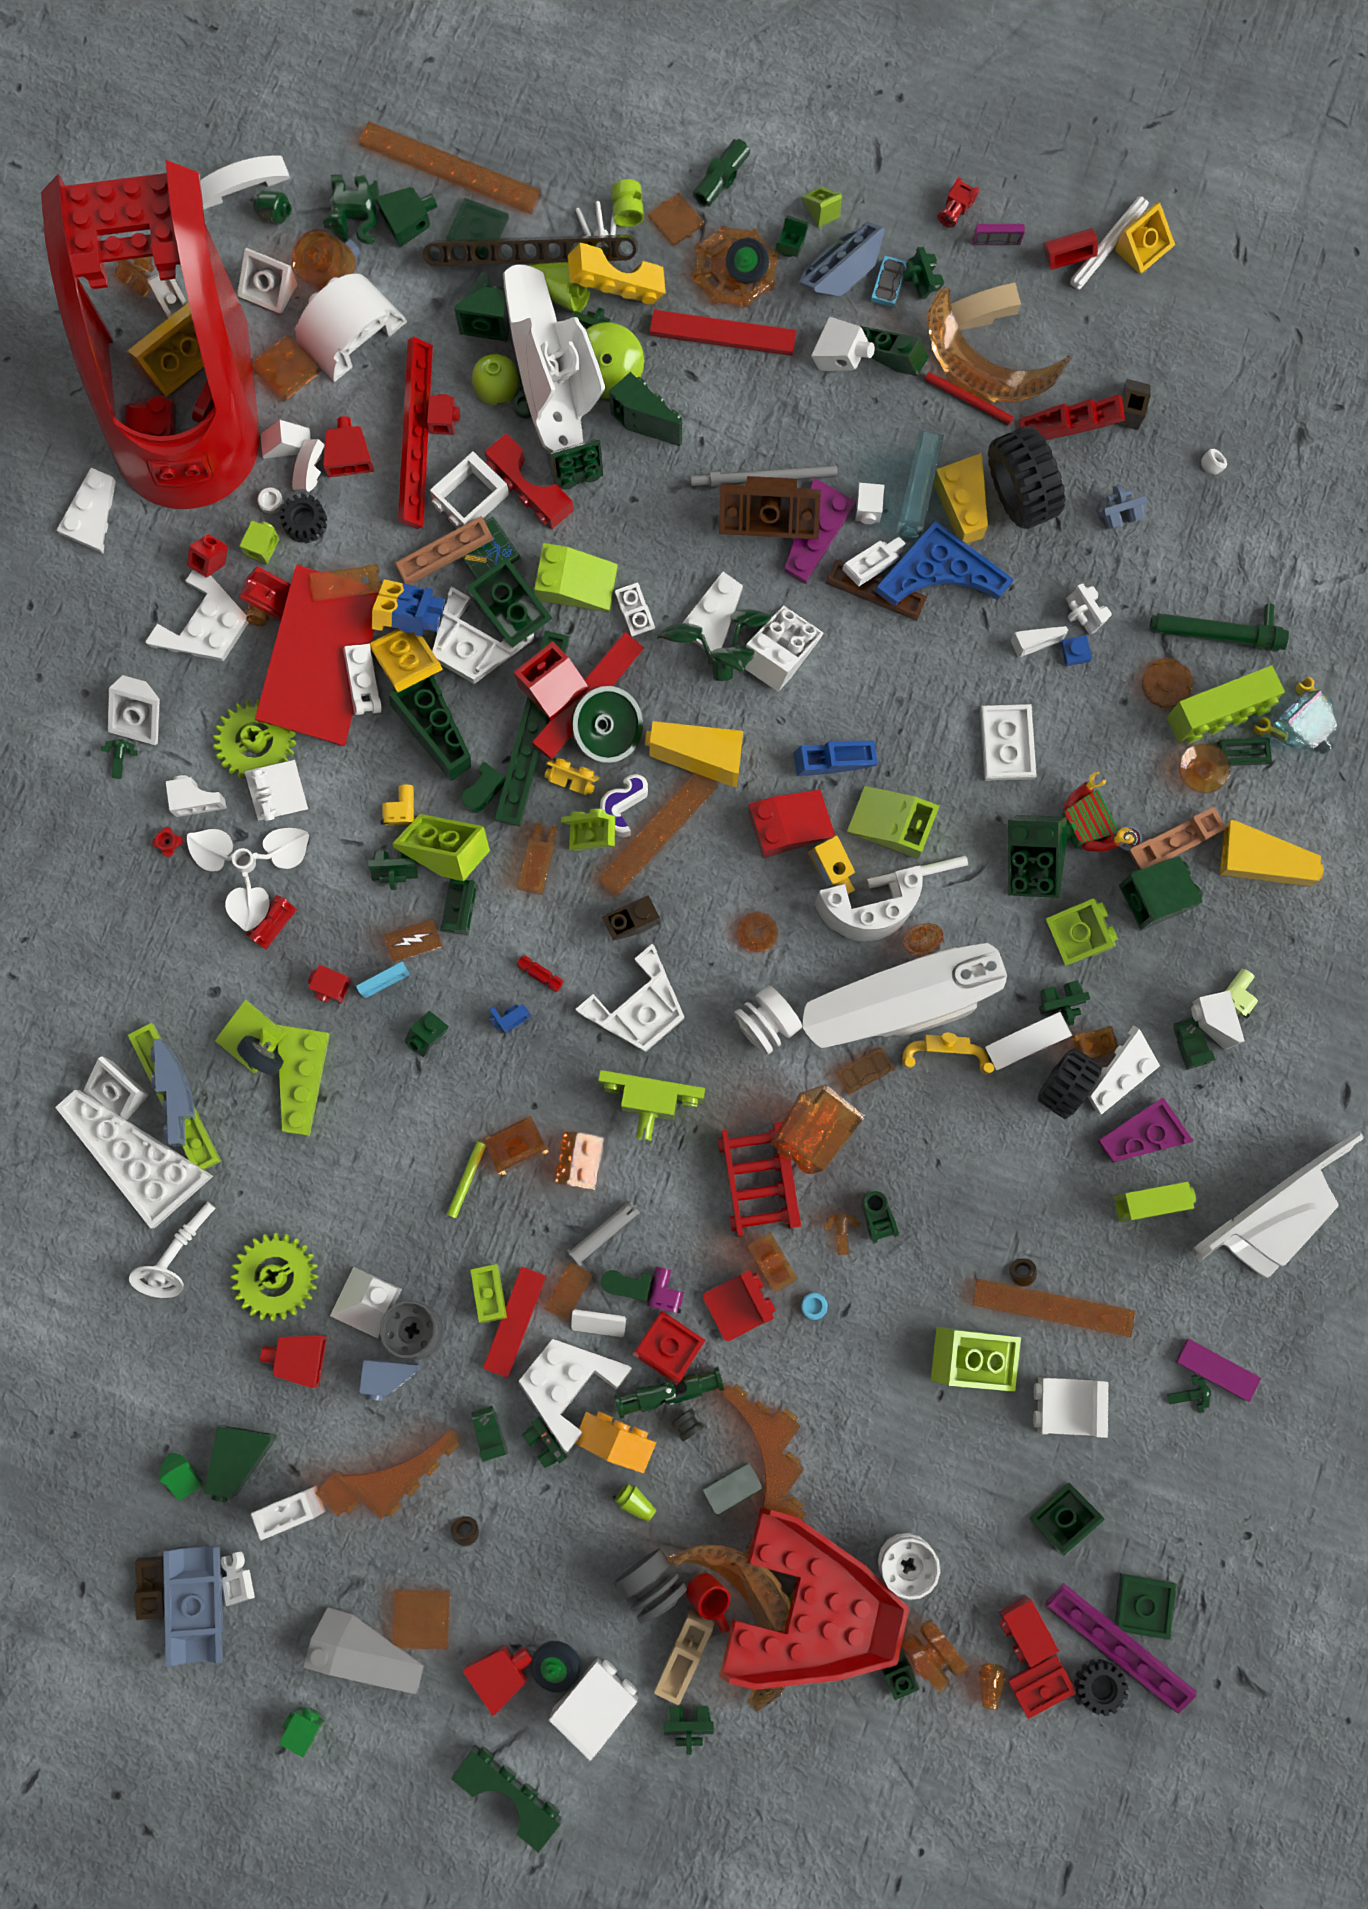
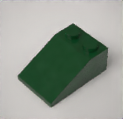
(508, 603)

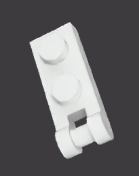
(361, 678)

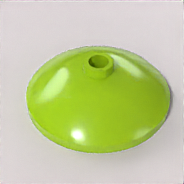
(622, 347)

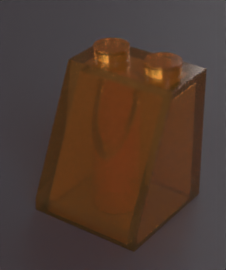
(816, 1128)

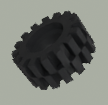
(296, 506)
(1118, 1687)

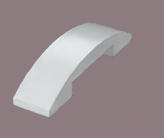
(241, 176)

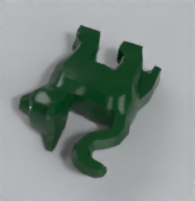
(352, 204)

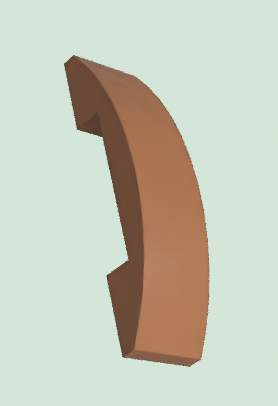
(1178, 839)

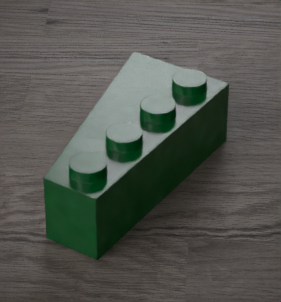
(432, 724)

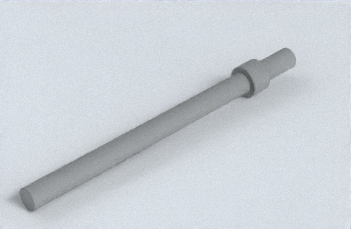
(715, 479)

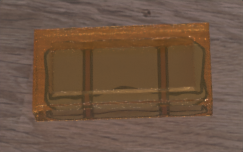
(865, 1071)

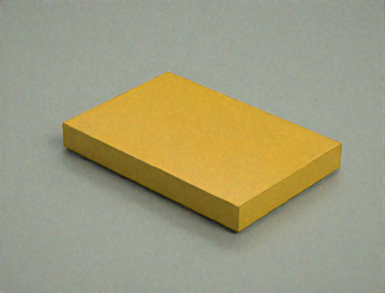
(405, 658)

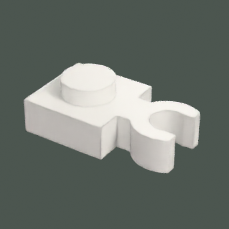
(237, 1584)

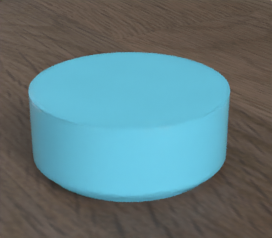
(814, 1306)

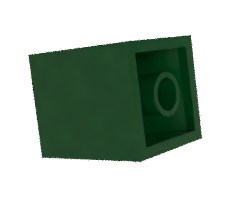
(1160, 892)

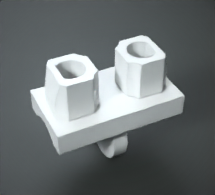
(1085, 608)

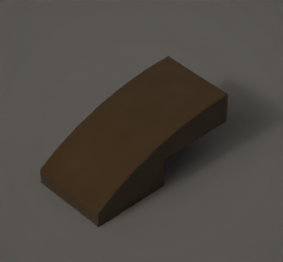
(150, 1588)

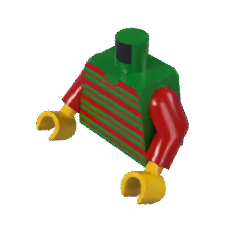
(1090, 820)

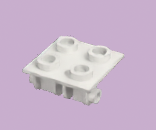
(276, 790)

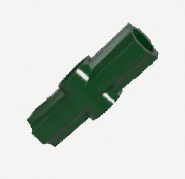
(721, 172)

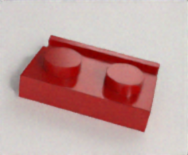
(1041, 1686)

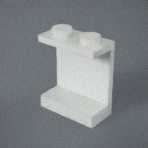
(1071, 1407)

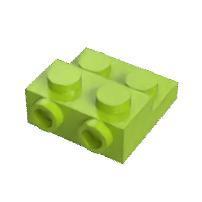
(1082, 931)

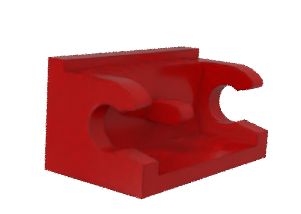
(265, 592)

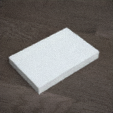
(1008, 742)

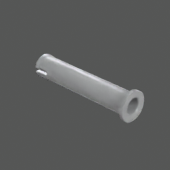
(603, 1232)

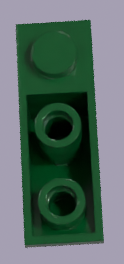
(897, 351)

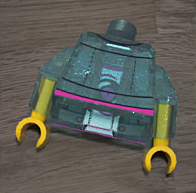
(1305, 721)

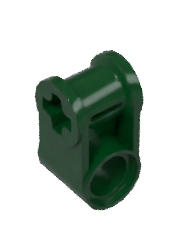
(879, 1218)

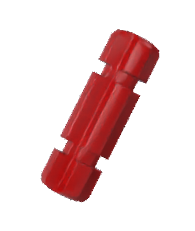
(540, 973)

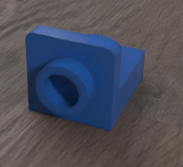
(513, 1017)

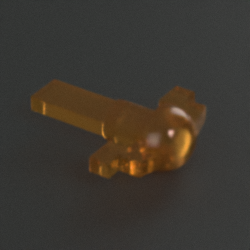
(841, 1224)

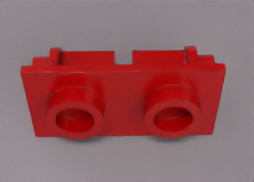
(275, 920)

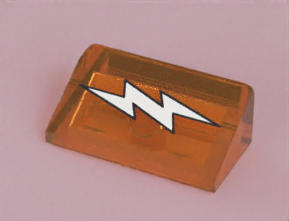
(413, 940)

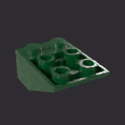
(643, 411)
(576, 464)
(1036, 855)

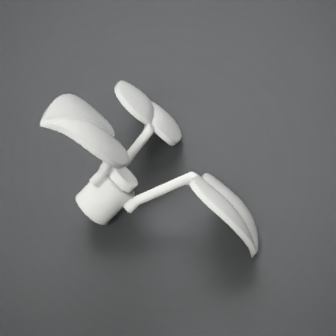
(248, 905)

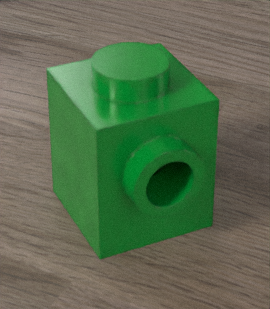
(301, 1730)

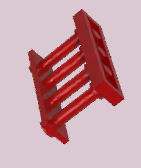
(785, 1188)

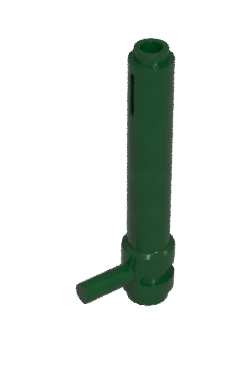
(1257, 636)

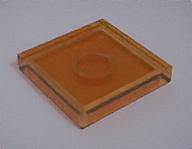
(421, 1619)

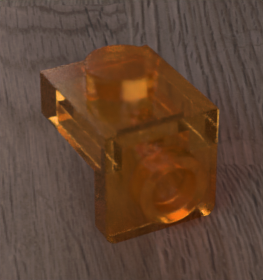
(1097, 1042)

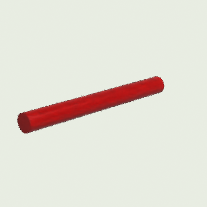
(969, 398)

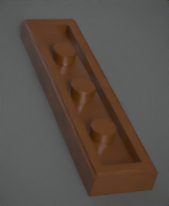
(909, 606)

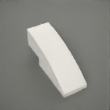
(1028, 1041)

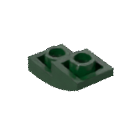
(900, 1677)

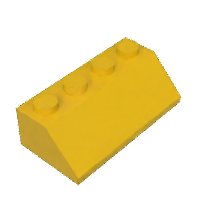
(168, 368)

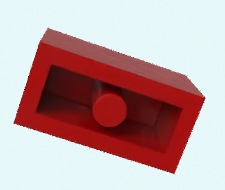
(1028, 1632)

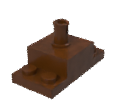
(769, 509)

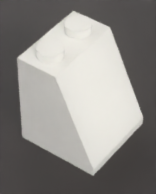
(594, 1707)

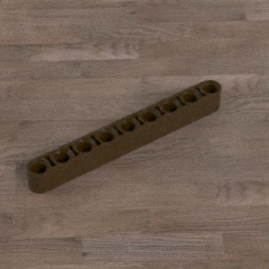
(519, 254)

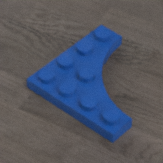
(942, 559)

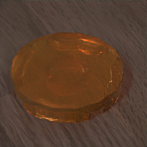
(1167, 682)

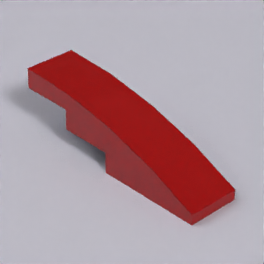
(1077, 418)

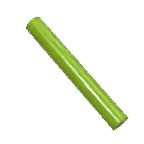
(466, 1179)

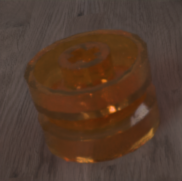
(321, 257)
(934, 1656)

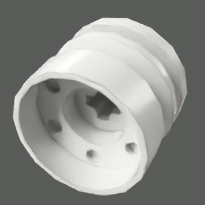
(770, 1018)
(914, 1581)

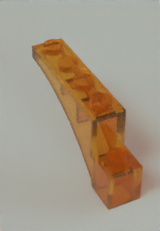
(385, 1487)

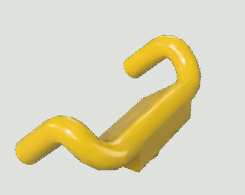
(949, 1044)

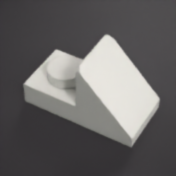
(167, 294)

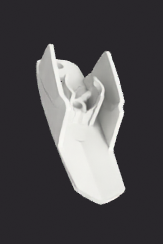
(552, 358)
(906, 997)
(1282, 1219)

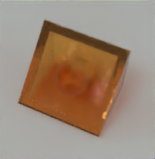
(515, 1145)

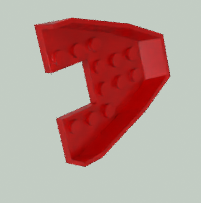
(837, 1620)

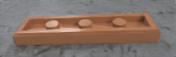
(444, 551)

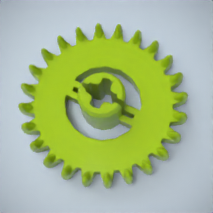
(242, 723)
(251, 1290)

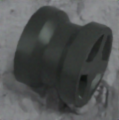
(687, 1425)

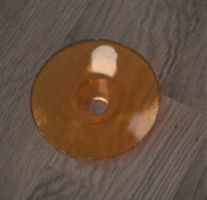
(1212, 760)

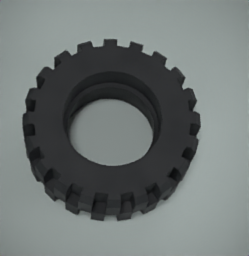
(1026, 477)

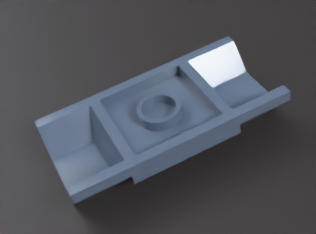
(193, 1605)

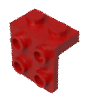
(739, 1305)

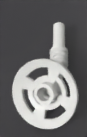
(158, 1274)

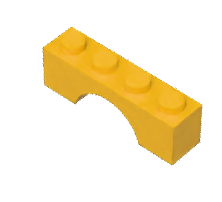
(592, 270)

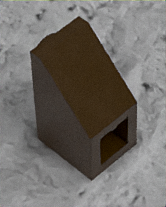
(1135, 403)
(632, 919)

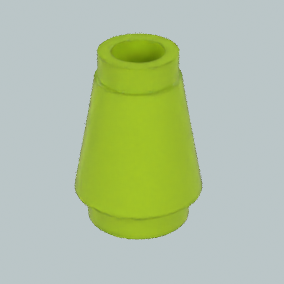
(634, 1502)

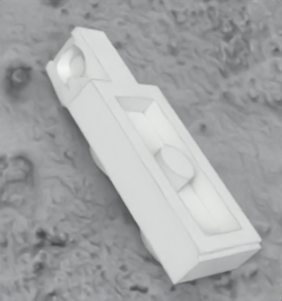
(873, 560)

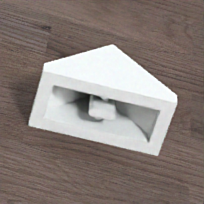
(283, 439)

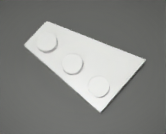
(89, 511)
(715, 610)
(1129, 1067)

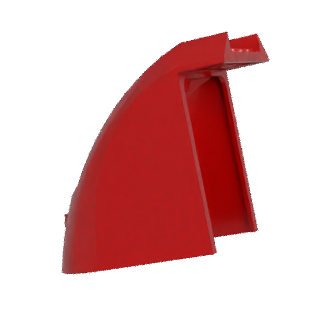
(222, 449)

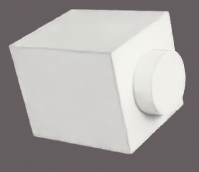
(869, 503)

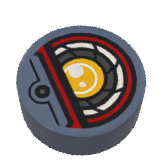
(1134, 833)

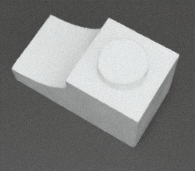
(188, 799)

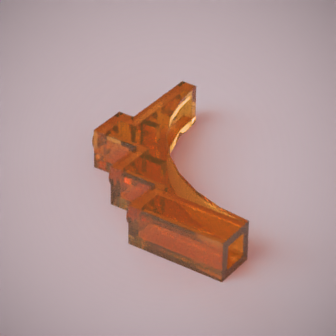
(773, 1436)

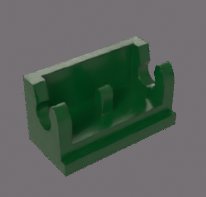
(459, 907)

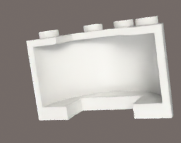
(342, 320)
(873, 920)

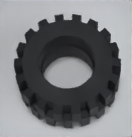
(1069, 1083)

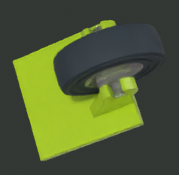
(252, 1040)

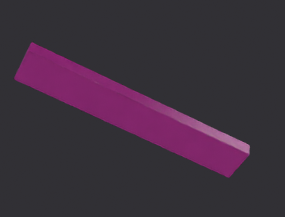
(1121, 1648)

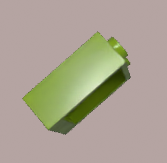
(1154, 1201)

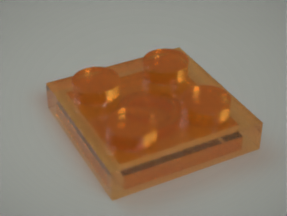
(285, 367)

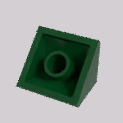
(1066, 1519)

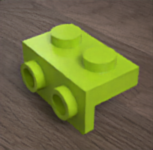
(590, 830)

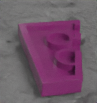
(1145, 1133)

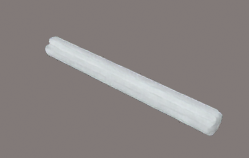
(1108, 243)

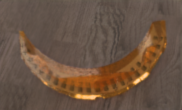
(974, 372)
(758, 1588)

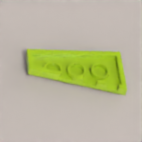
(300, 1076)

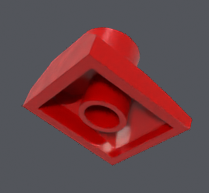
(152, 417)

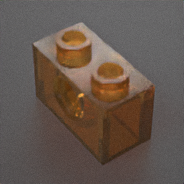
(771, 1262)

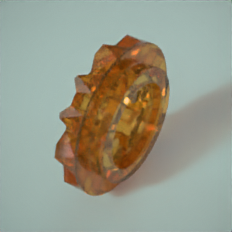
(918, 934)
(755, 943)

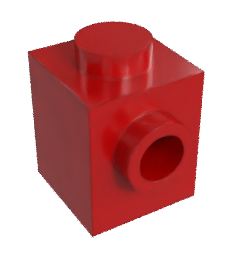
(442, 414)
(207, 555)
(328, 984)

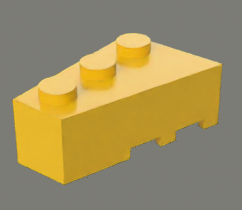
(963, 497)

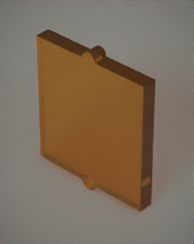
(676, 219)

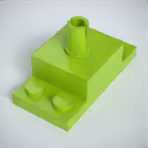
(650, 1098)

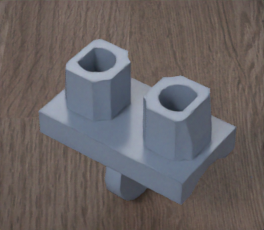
(1133, 507)

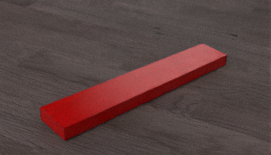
(723, 332)
(604, 674)

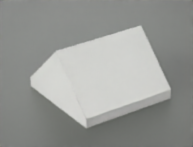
(266, 281)
(114, 1088)

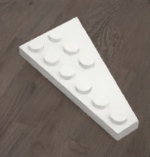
(142, 1167)

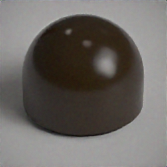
(1023, 1280)
(468, 1539)

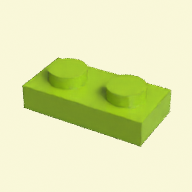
(488, 1293)

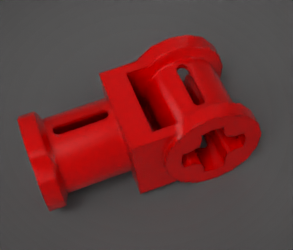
(958, 201)

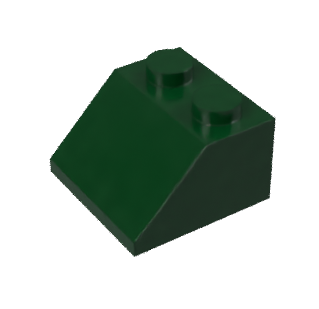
(484, 314)

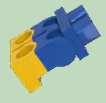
(407, 608)

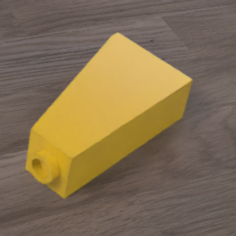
(698, 749)
(1263, 857)

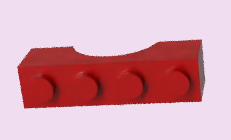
(548, 502)

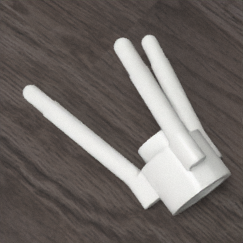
(600, 231)

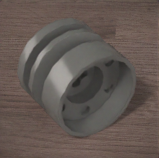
(396, 1328)
(650, 1586)

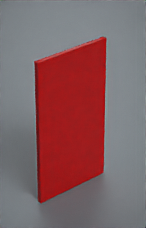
(307, 670)

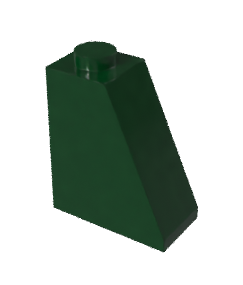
(234, 1460)

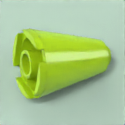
(561, 290)

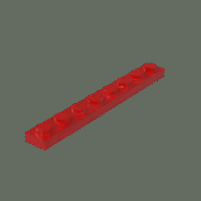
(415, 433)

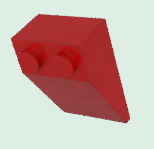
(790, 822)

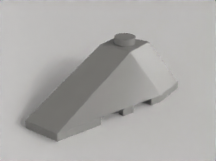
(356, 1652)

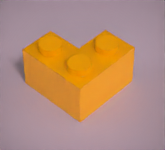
(615, 1441)

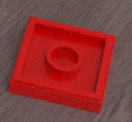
(669, 1347)

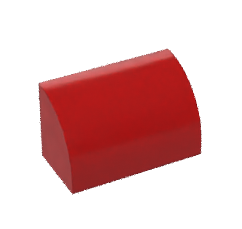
(1071, 248)

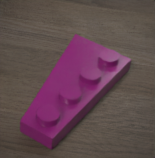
(808, 552)

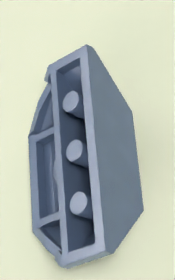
(844, 261)

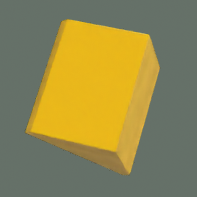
(1145, 239)

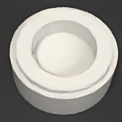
(270, 500)

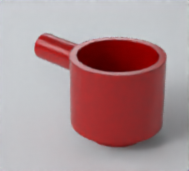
(709, 1599)

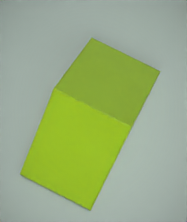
(823, 205)

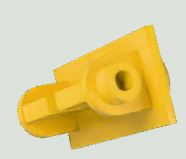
(581, 777)

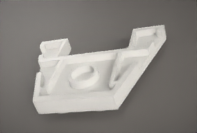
(212, 627)
(467, 648)
(646, 1014)
(559, 1377)

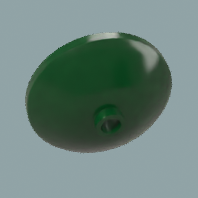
(620, 720)

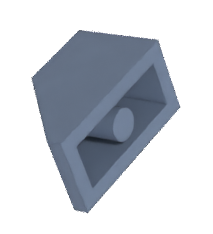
(384, 1377)

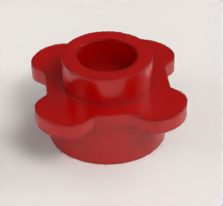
(162, 836)

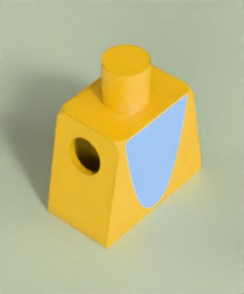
(833, 854)

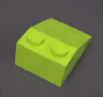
(575, 578)
(444, 845)
(975, 1359)

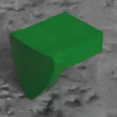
(179, 1476)

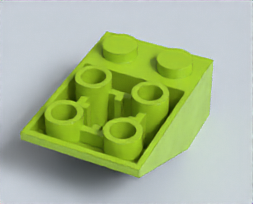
(893, 820)

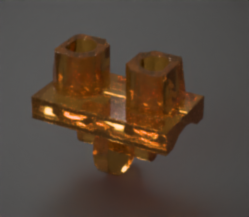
(126, 269)

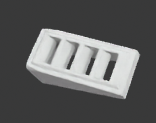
(1033, 640)

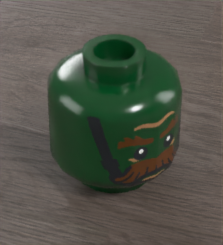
(272, 206)

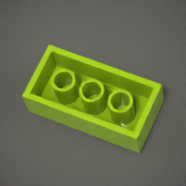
(1225, 705)

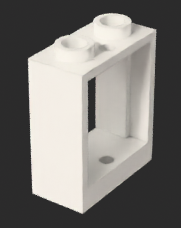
(469, 465)
(288, 1513)

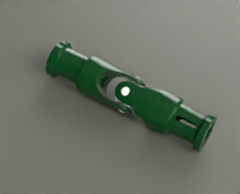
(651, 1397)

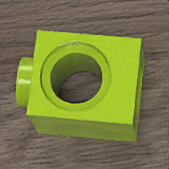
(259, 541)

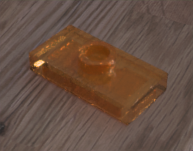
(568, 1291)

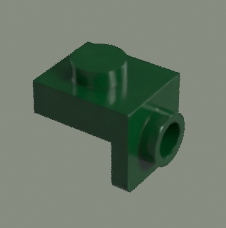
(792, 237)
(425, 1033)

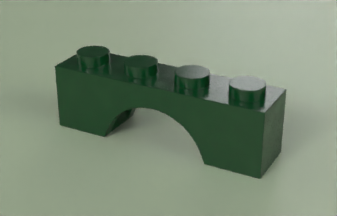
(482, 1774)

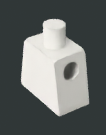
(841, 346)

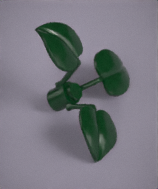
(722, 658)

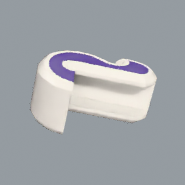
(619, 800)

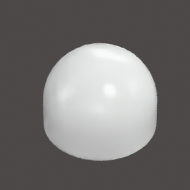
(1211, 465)

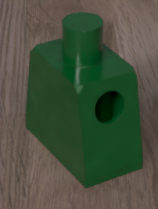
(406, 213)

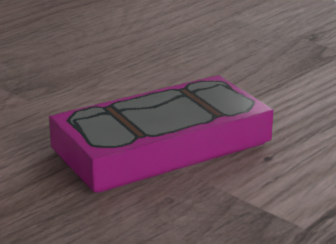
(998, 234)

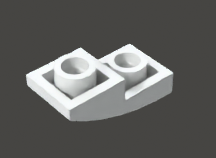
(305, 472)
(634, 609)

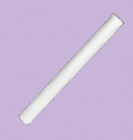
(926, 870)

